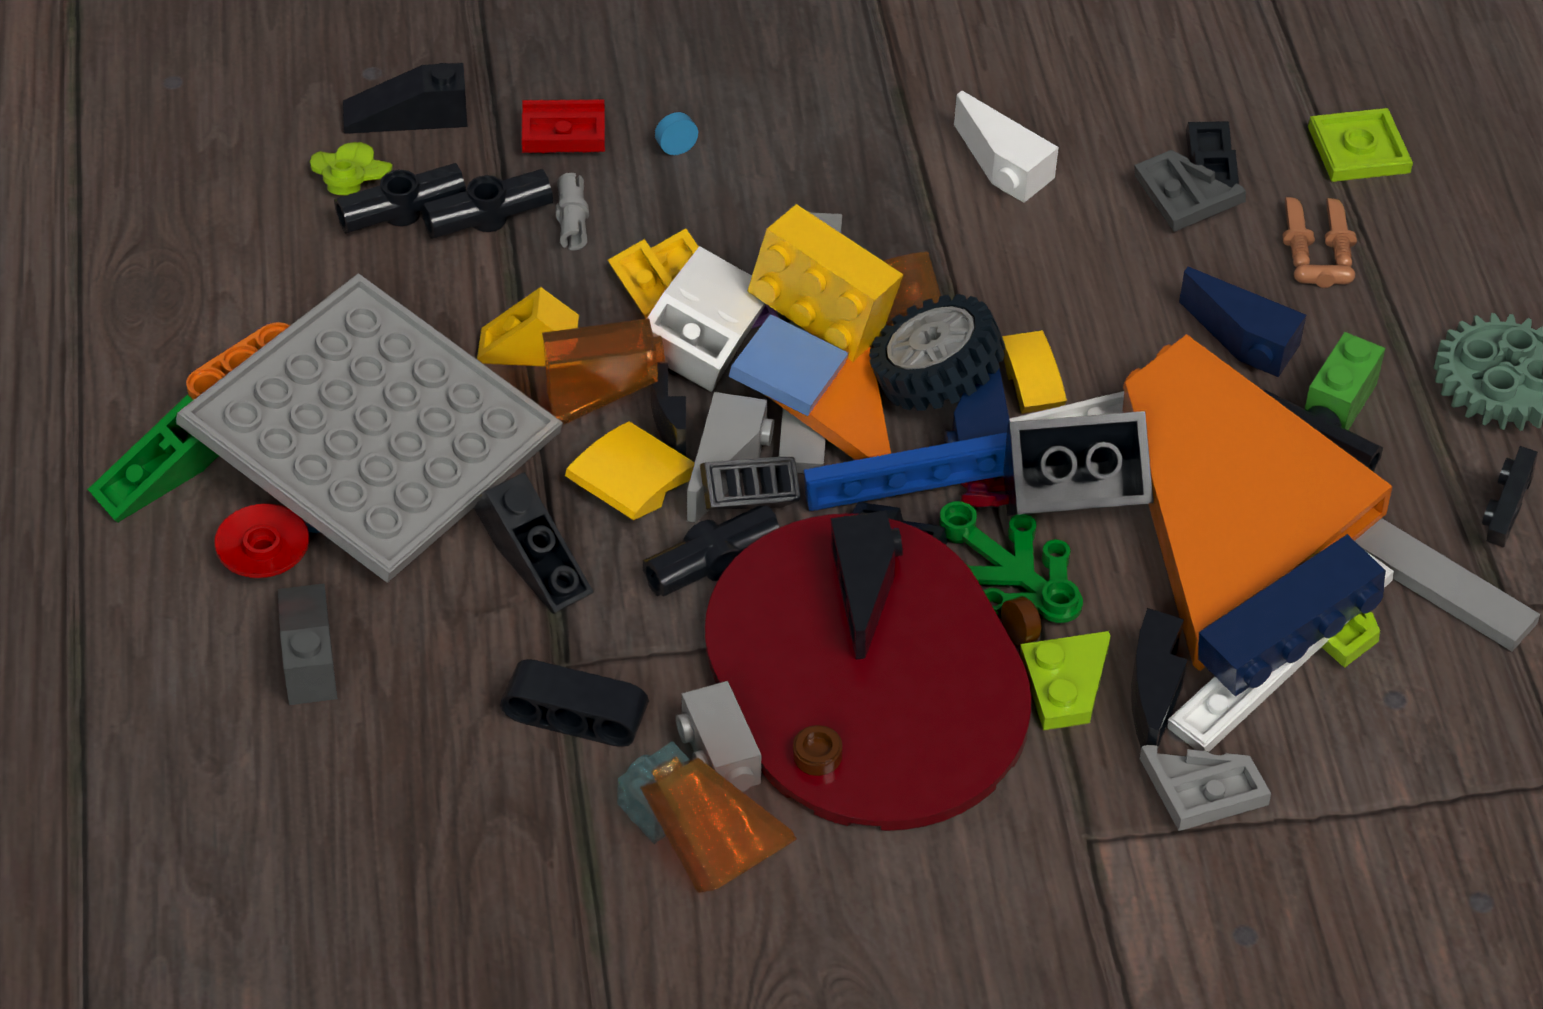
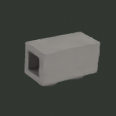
(720, 734)

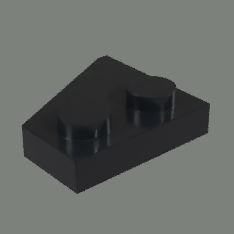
(1516, 478)

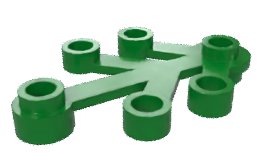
(1054, 599)

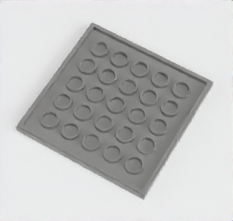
(370, 425)

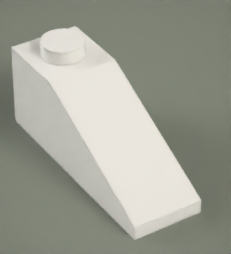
(1005, 150)

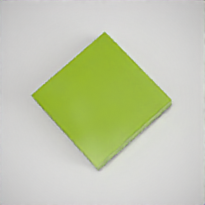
(1360, 144)

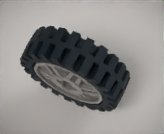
(937, 352)

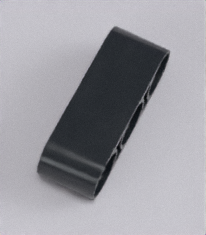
(574, 703)

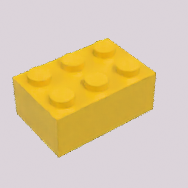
(824, 281)

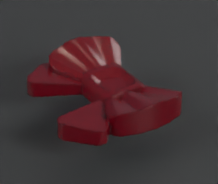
(979, 495)

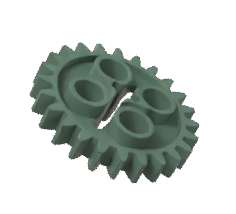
(1494, 370)

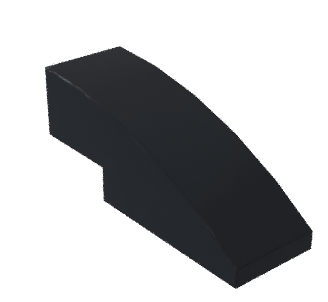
(1156, 675)

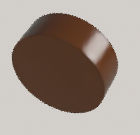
(1021, 620)
(817, 750)

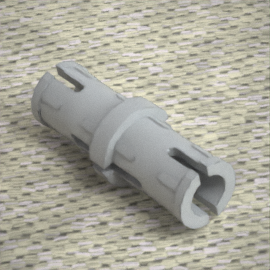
(572, 211)

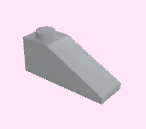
(732, 431)

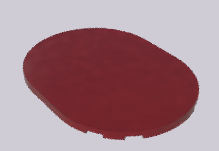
(920, 719)

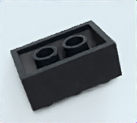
(1077, 463)

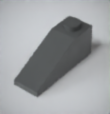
(306, 644)

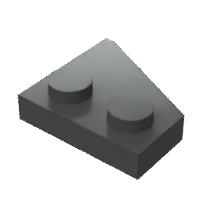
(1185, 190)

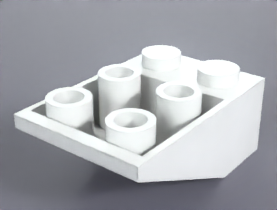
(705, 317)

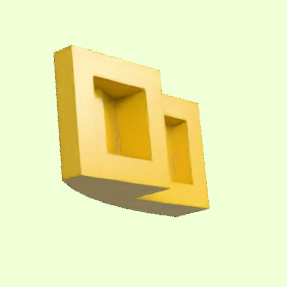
(1033, 371)

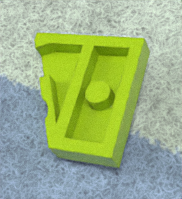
(1065, 677)

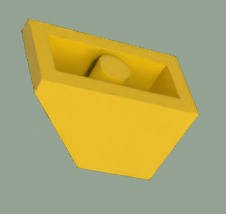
(517, 332)

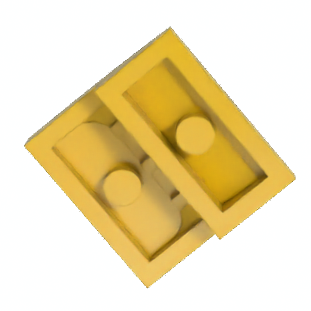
(649, 270)
(630, 470)

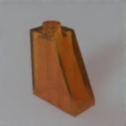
(598, 365)
(711, 822)

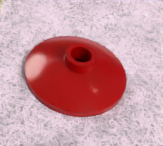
(261, 540)

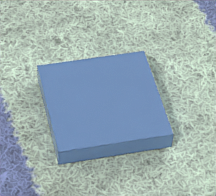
(788, 364)

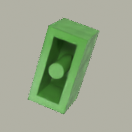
(1347, 378)

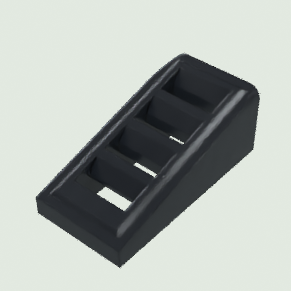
(777, 478)

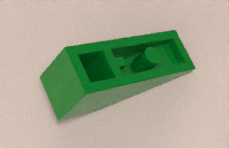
(152, 467)

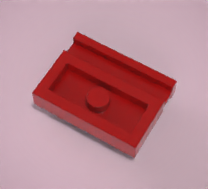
(563, 126)

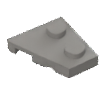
(1204, 785)

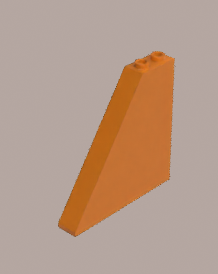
(1239, 483)

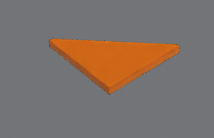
(851, 411)

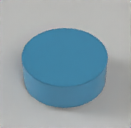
(676, 133)

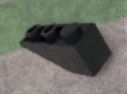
(532, 542)

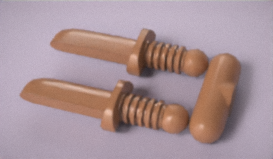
(1338, 237)

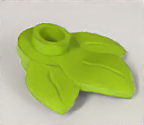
(348, 167)

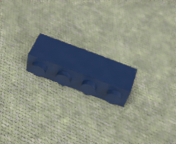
(1291, 615)

